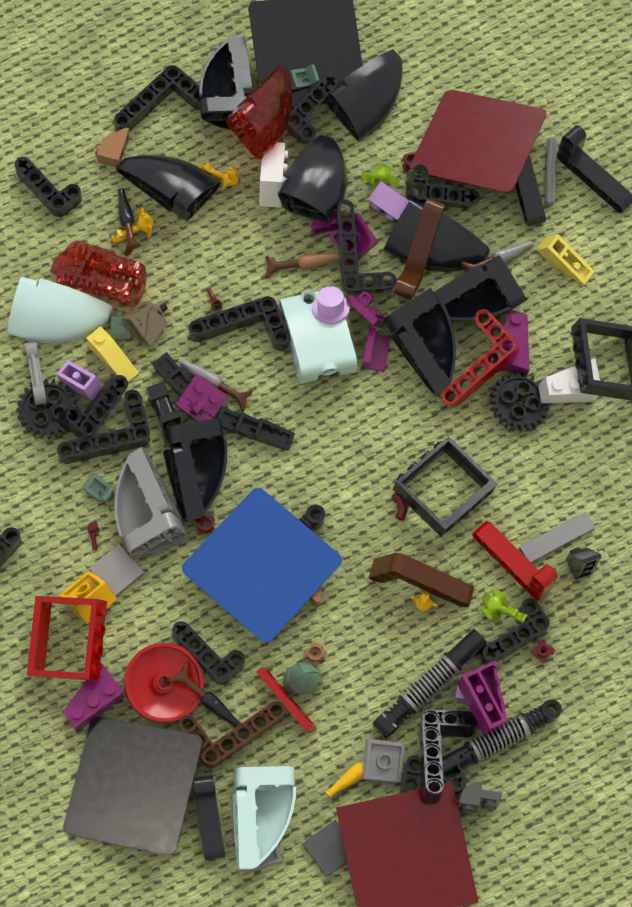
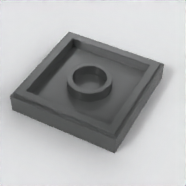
(327, 848)

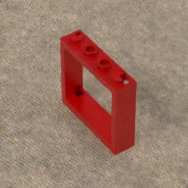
(40, 634)

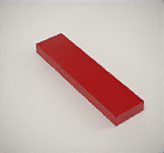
(286, 699)

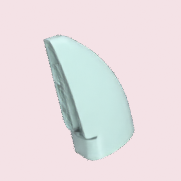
(55, 312)
(261, 811)

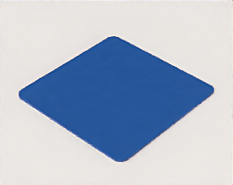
(262, 564)

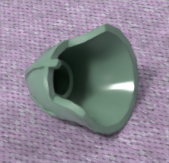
(301, 678)

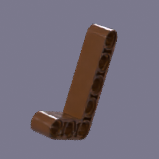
(420, 249)
(425, 577)
(232, 737)

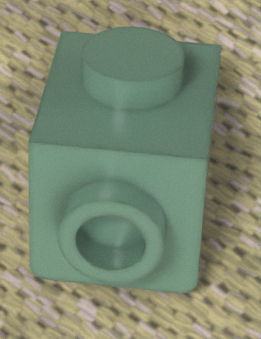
(304, 77)
(118, 327)
(98, 488)

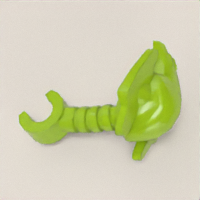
(381, 174)
(494, 606)

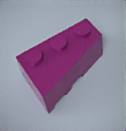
(517, 327)
(484, 697)
(93, 700)

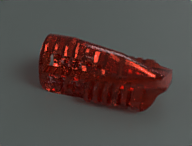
(95, 271)

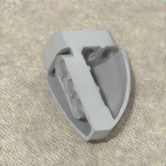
(144, 508)

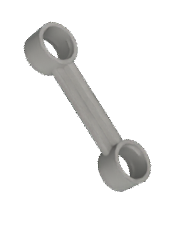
(36, 373)

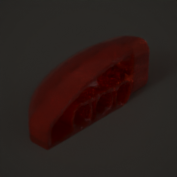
(264, 114)

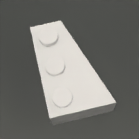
(272, 176)
(564, 387)

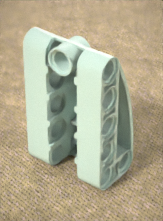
(316, 345)

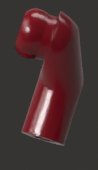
(403, 507)

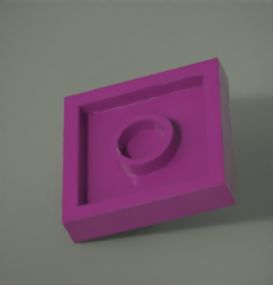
(364, 237)
(362, 305)
(200, 399)

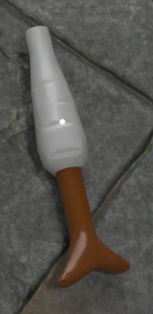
(506, 254)
(216, 381)

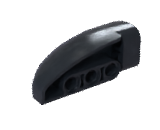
(225, 81)
(367, 94)
(315, 180)
(170, 182)
(451, 244)
(479, 290)
(425, 339)
(195, 464)

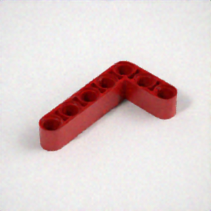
(483, 362)
(534, 581)

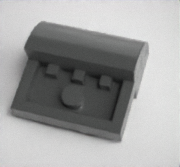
(474, 797)

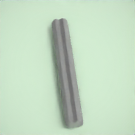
(550, 181)

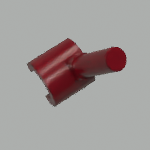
(214, 300)
(93, 528)

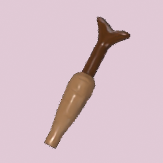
(304, 261)

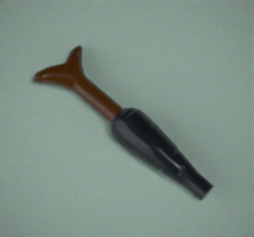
(127, 220)
(207, 699)

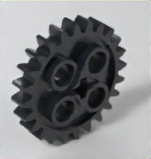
(508, 387)
(30, 413)

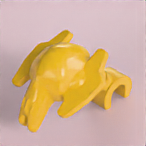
(230, 178)
(144, 224)
(423, 602)

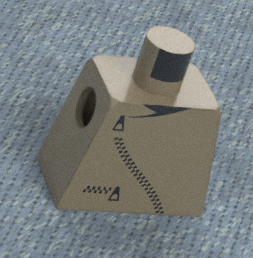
(146, 322)

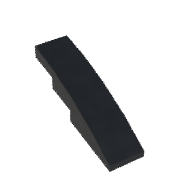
(172, 373)
(255, 429)

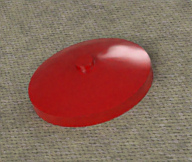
(149, 686)

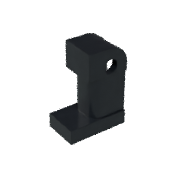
(160, 401)

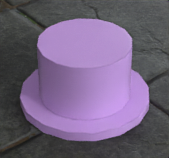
(330, 306)

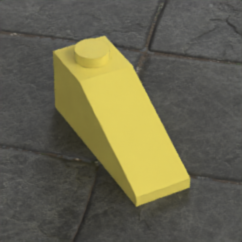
(564, 258)
(110, 354)

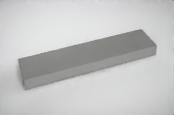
(557, 537)

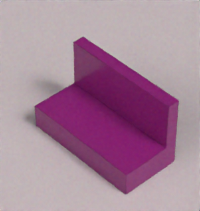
(375, 351)

